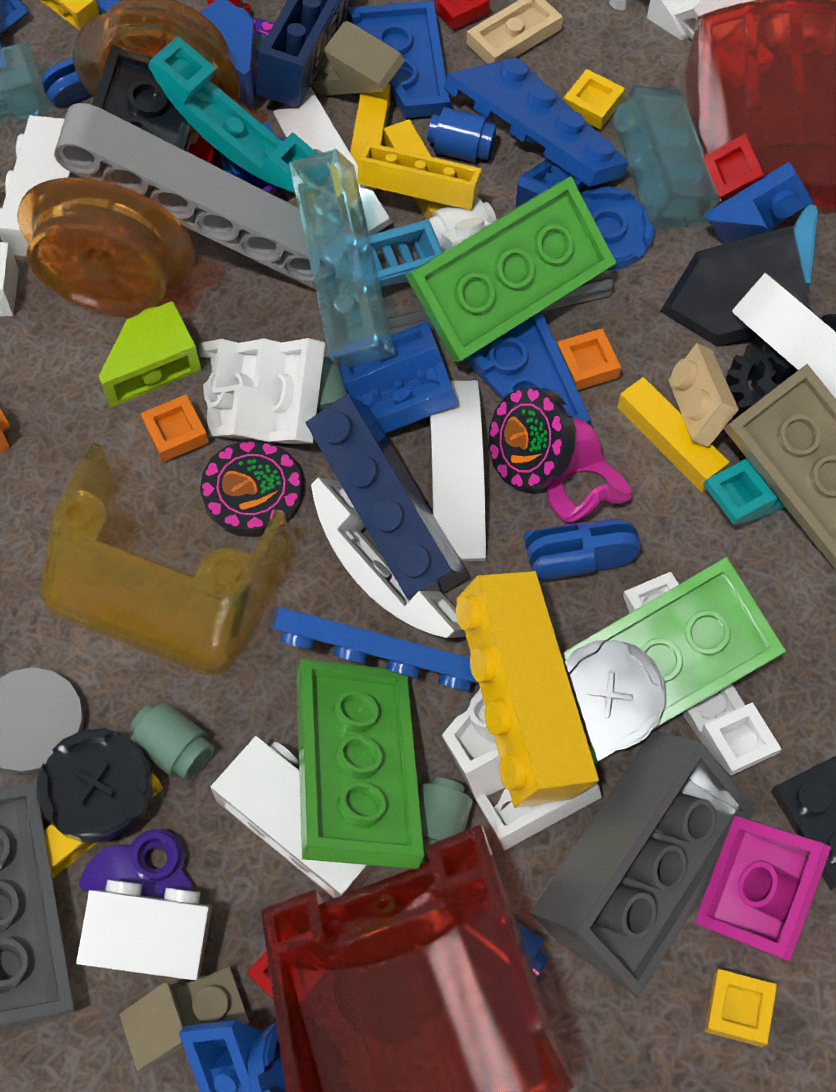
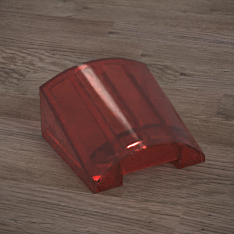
(771, 76)
(411, 984)

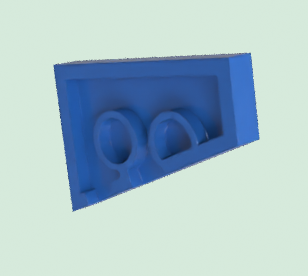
(415, 34)
(528, 359)

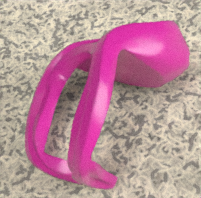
(587, 458)

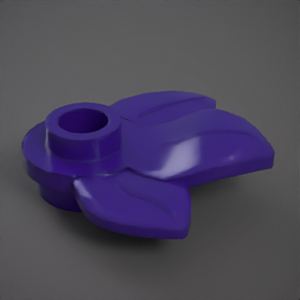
(129, 865)

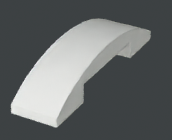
(316, 129)
(790, 329)
(459, 473)
(342, 526)
(722, 722)

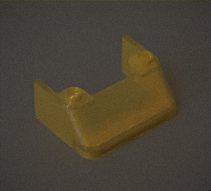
(145, 604)

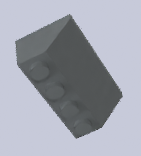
(643, 860)

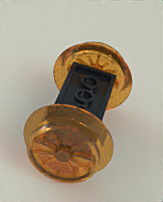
(97, 237)

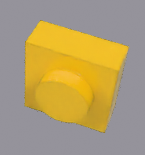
(594, 98)
(740, 1008)

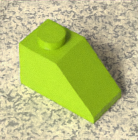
(148, 355)

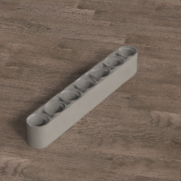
(192, 190)

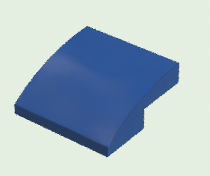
(406, 384)

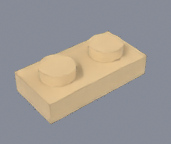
(514, 30)
(702, 394)

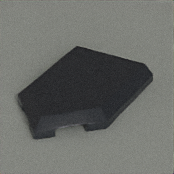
(725, 274)

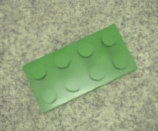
(511, 269)
(698, 636)
(357, 766)

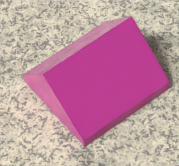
(762, 887)

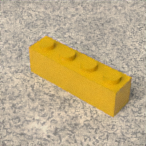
(525, 689)

